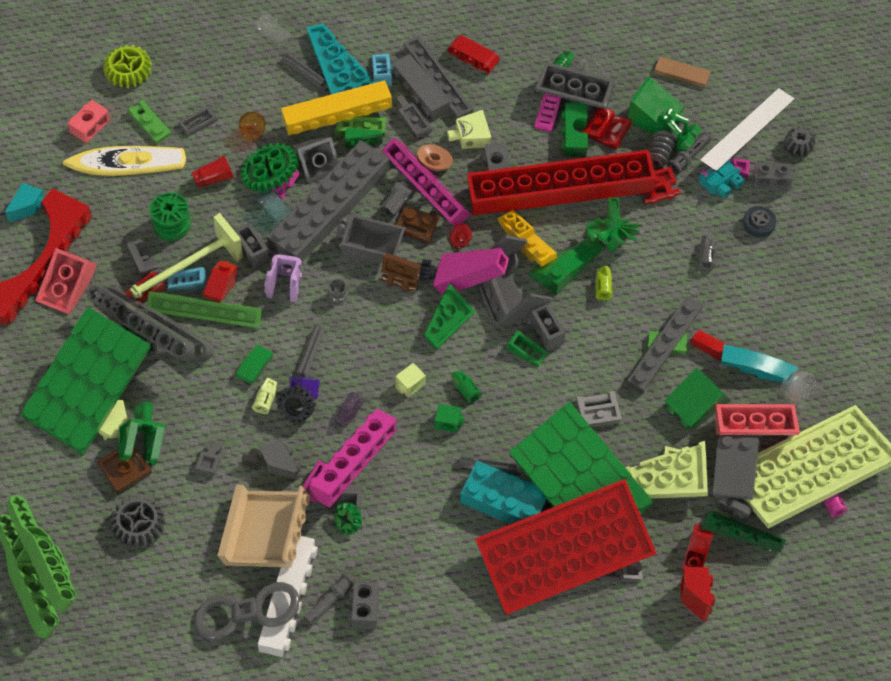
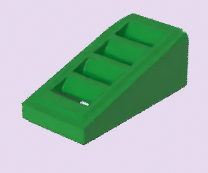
(370, 137)
(530, 344)

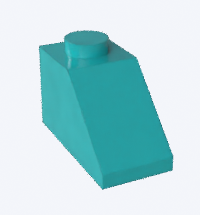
(25, 202)

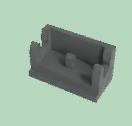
(142, 258)

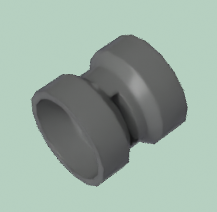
(337, 291)

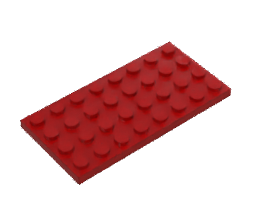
(565, 546)

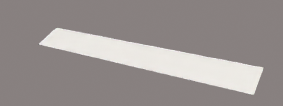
(747, 129)

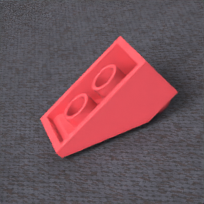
(65, 281)

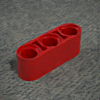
(473, 53)

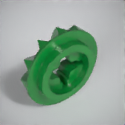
(354, 516)

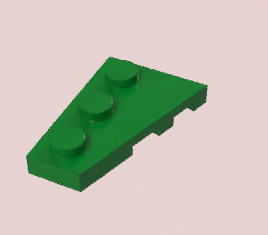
(447, 317)

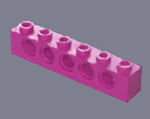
(426, 182)
(352, 458)

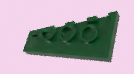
(737, 530)

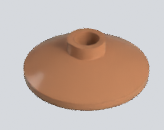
(434, 157)

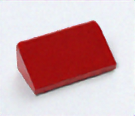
(708, 344)

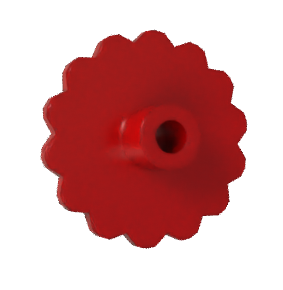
(460, 236)

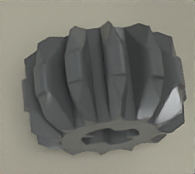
(799, 141)

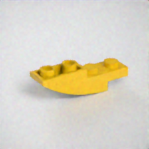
(535, 248)

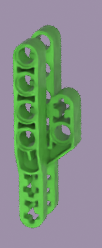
(35, 567)

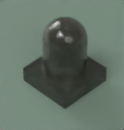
(251, 459)

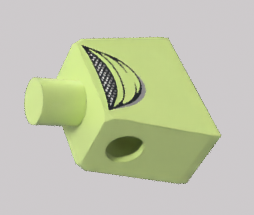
(471, 131)

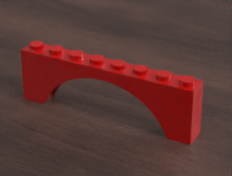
(66, 221)

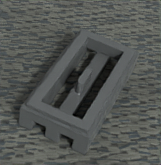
(199, 123)

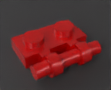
(664, 180)

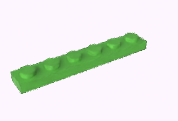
(205, 309)

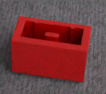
(696, 591)

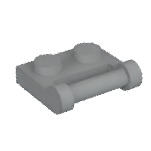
(600, 414)

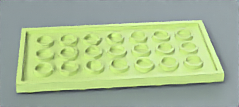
(817, 465)

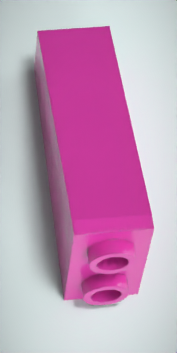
(469, 268)

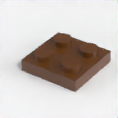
(124, 473)

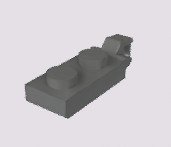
(413, 117)

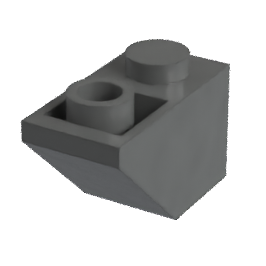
(278, 460)

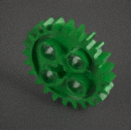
(257, 172)

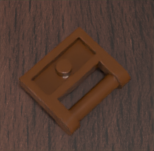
(418, 220)

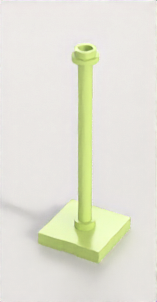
(226, 237)

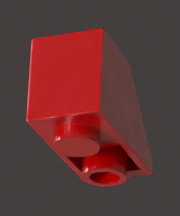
(698, 547)

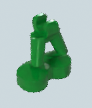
(686, 138)

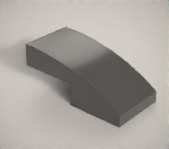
(628, 574)

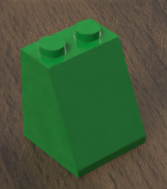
(649, 104)
(695, 399)

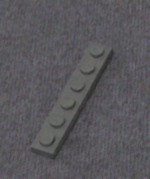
(427, 61)
(664, 344)

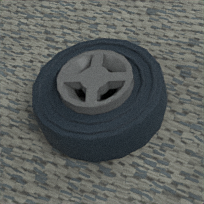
(754, 217)

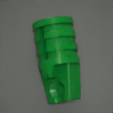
(564, 59)
(466, 387)

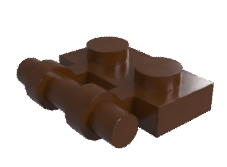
(400, 268)

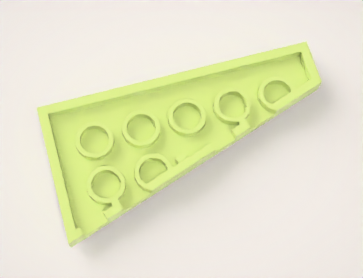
(674, 474)

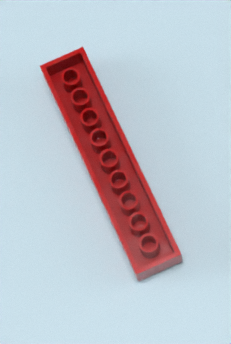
(561, 182)

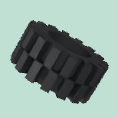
(289, 411)

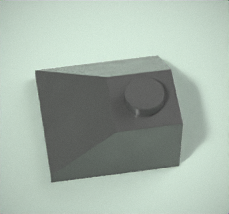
(316, 158)

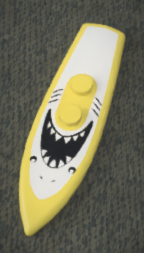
(127, 160)

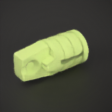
(265, 396)

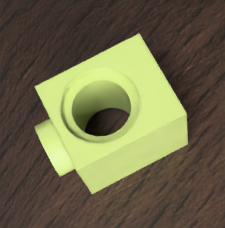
(410, 380)

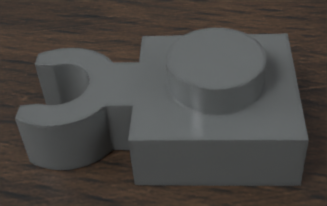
(209, 461)
(736, 509)

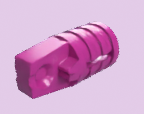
(835, 505)

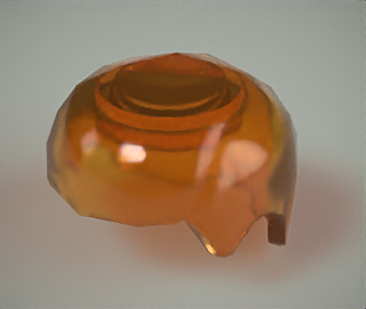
(249, 122)

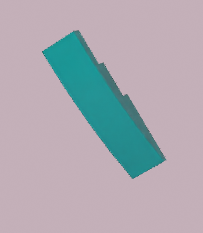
(756, 363)

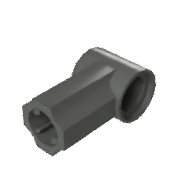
(399, 196)

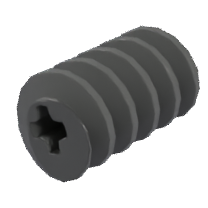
(660, 148)

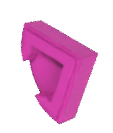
(743, 165)

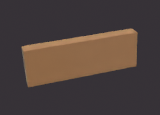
(682, 72)

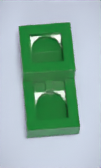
(253, 364)

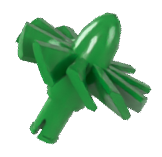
(613, 228)

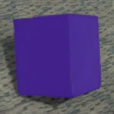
(310, 383)

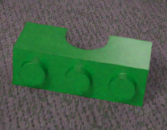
(575, 142)

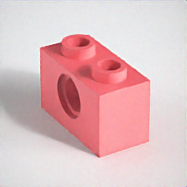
(88, 121)

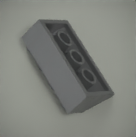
(575, 85)

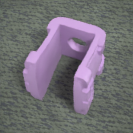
(278, 269)

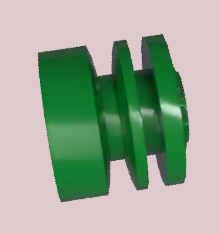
(170, 216)

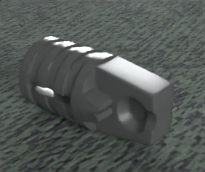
(707, 253)

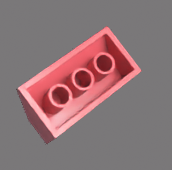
(756, 419)

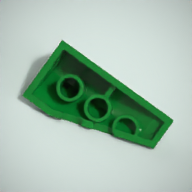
(567, 266)

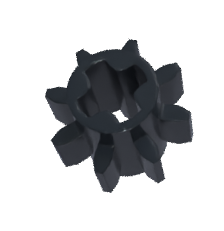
(426, 271)

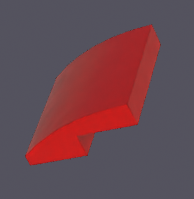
(607, 128)

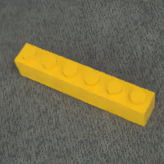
(336, 107)

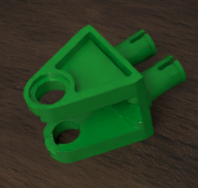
(142, 423)

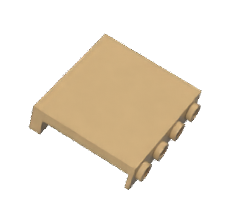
(263, 528)

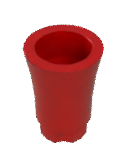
(213, 172)

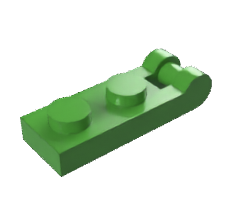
(149, 122)
(369, 123)

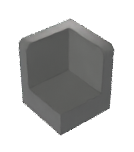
(352, 495)

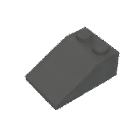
(736, 467)

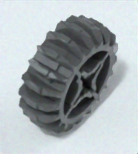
(125, 514)

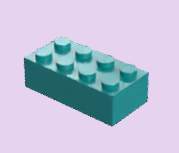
(501, 494)

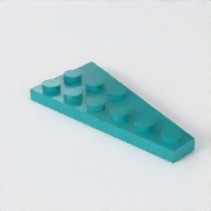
(337, 66)

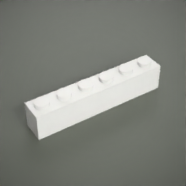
(275, 639)

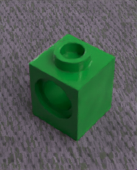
(449, 418)

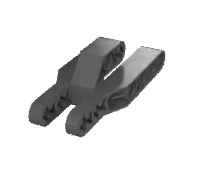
(142, 321)

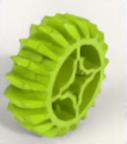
(119, 73)

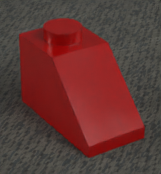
(220, 281)

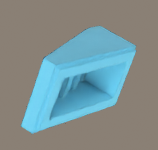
(386, 71)
(194, 285)

